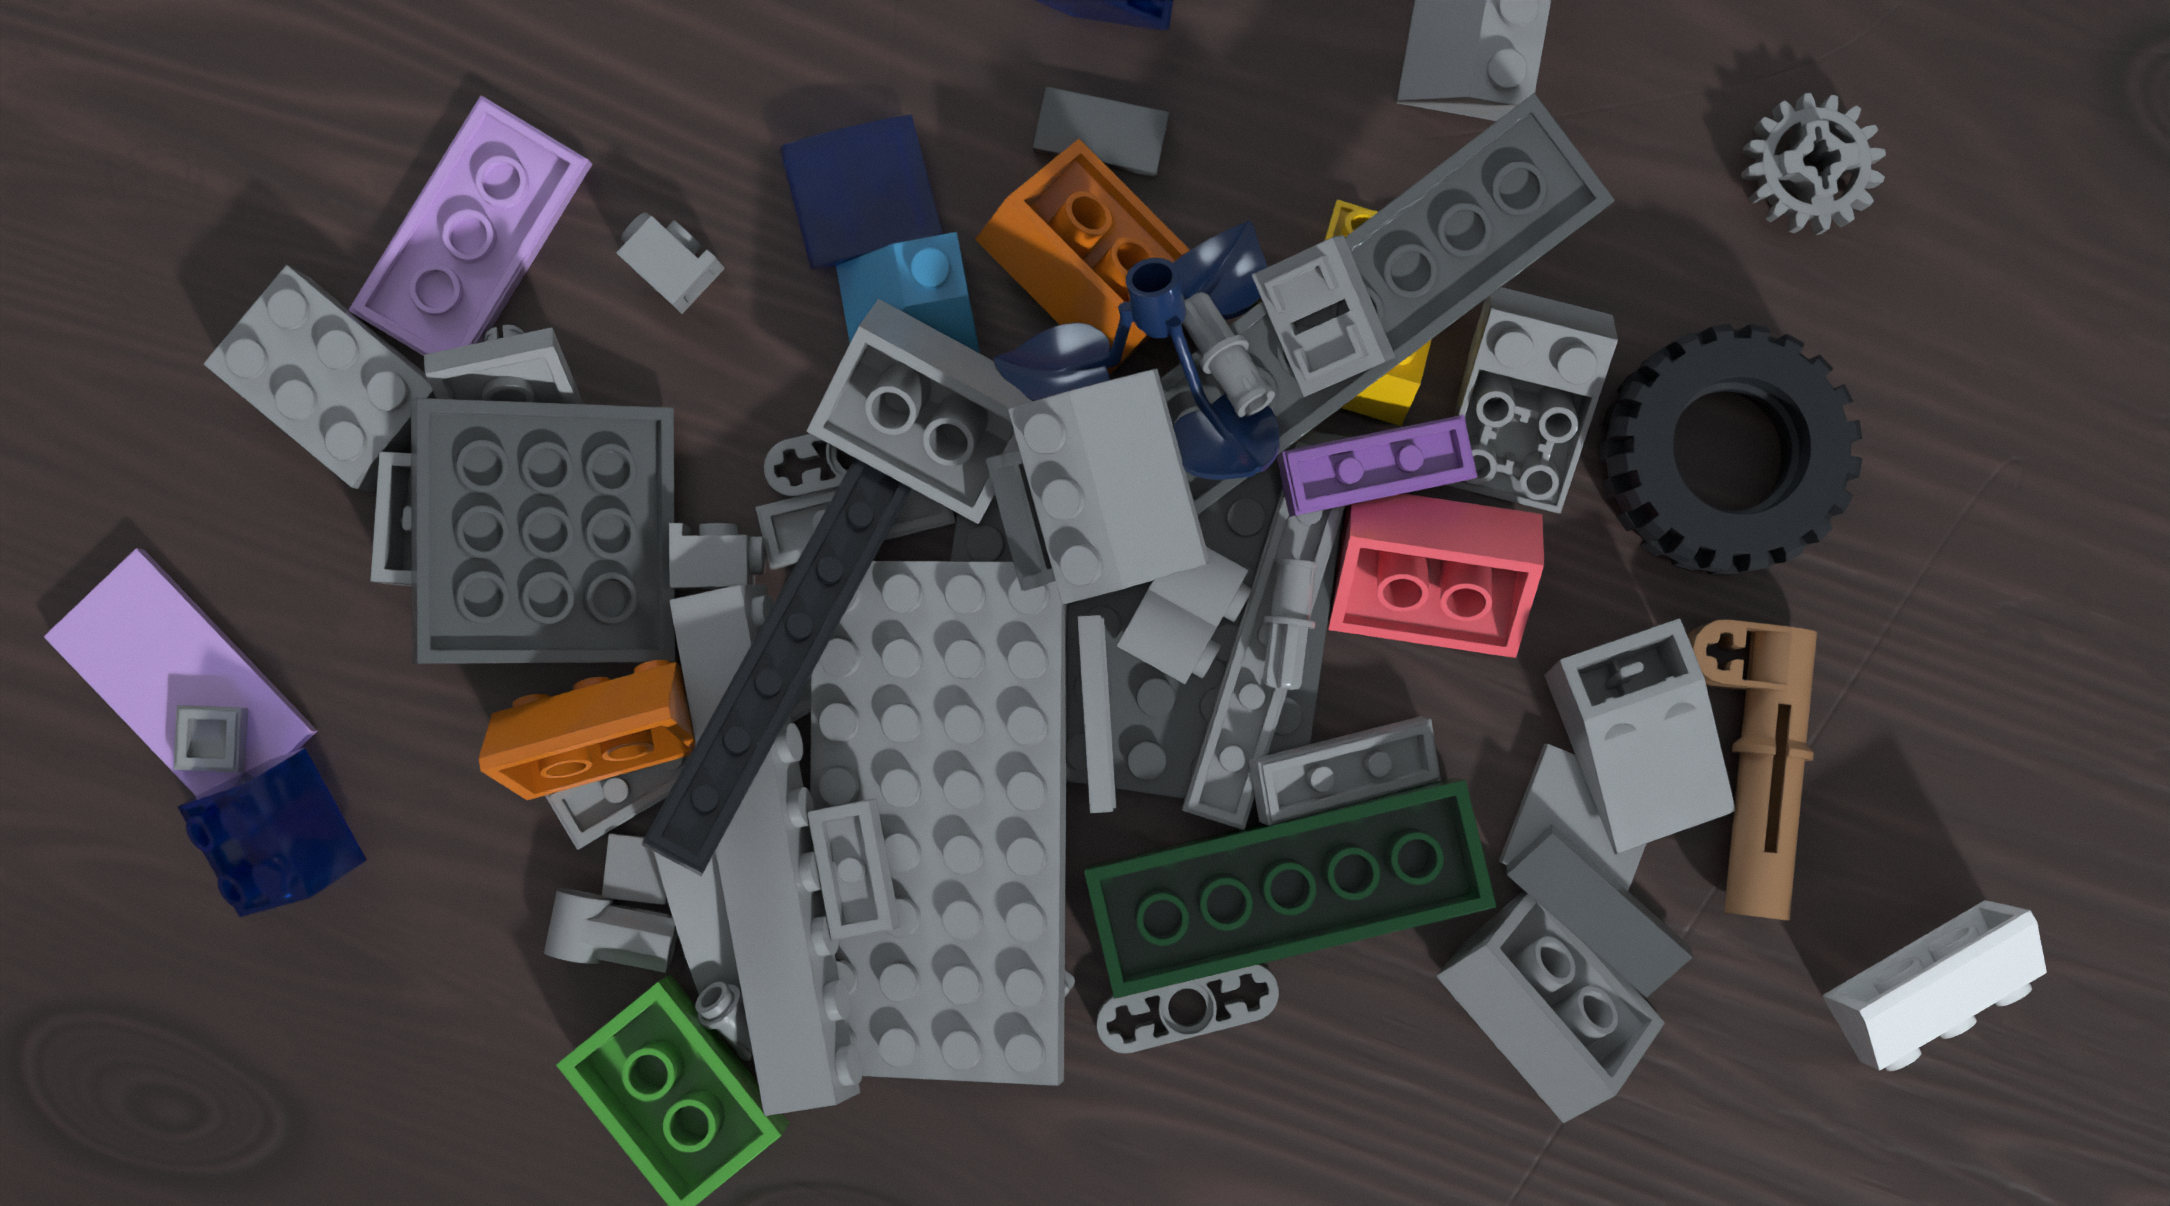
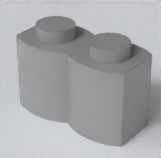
(1181, 615)

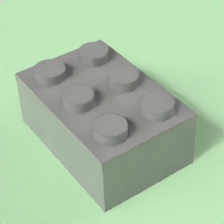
(322, 377)

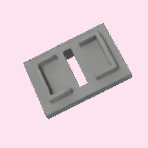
(1307, 285)

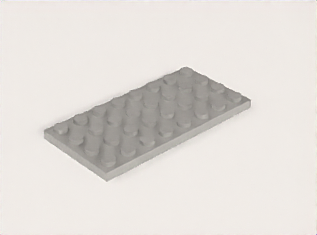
(955, 718)

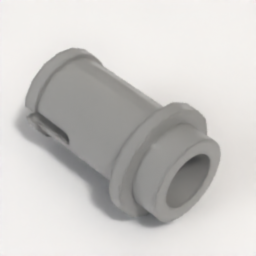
(723, 1009)

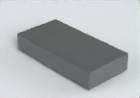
(1116, 132)

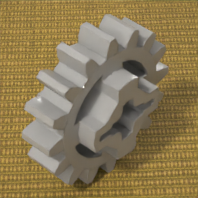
(1813, 190)

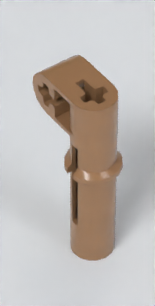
(1769, 753)

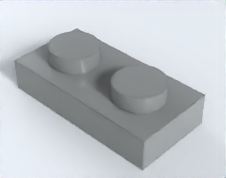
(853, 869)

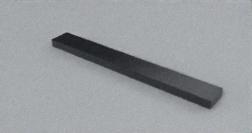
(776, 668)

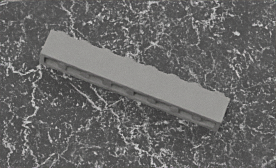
(771, 880)

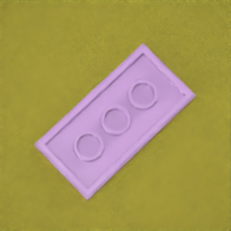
(471, 233)
(157, 649)

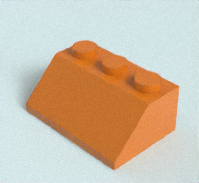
(1075, 238)
(590, 731)

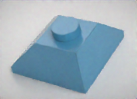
(916, 277)

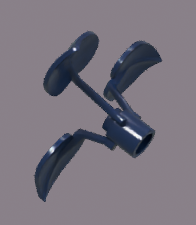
(1076, 355)

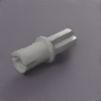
(1226, 356)
(1289, 623)

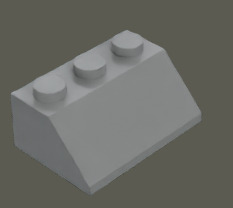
(1473, 55)
(920, 410)
(1109, 486)
(1551, 1006)

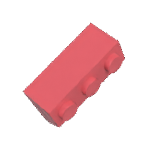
(1437, 573)

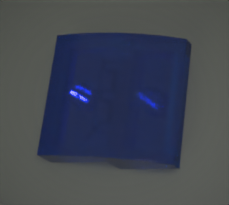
(860, 190)

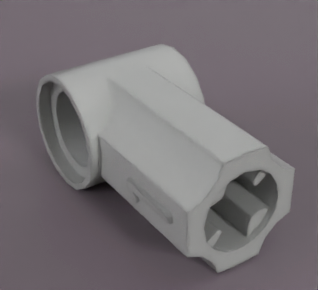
(595, 929)

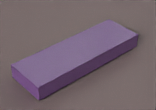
(1376, 465)

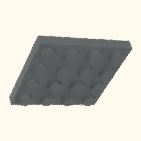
(541, 532)

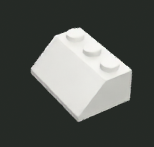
(1938, 984)

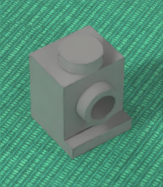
(668, 260)
(713, 558)

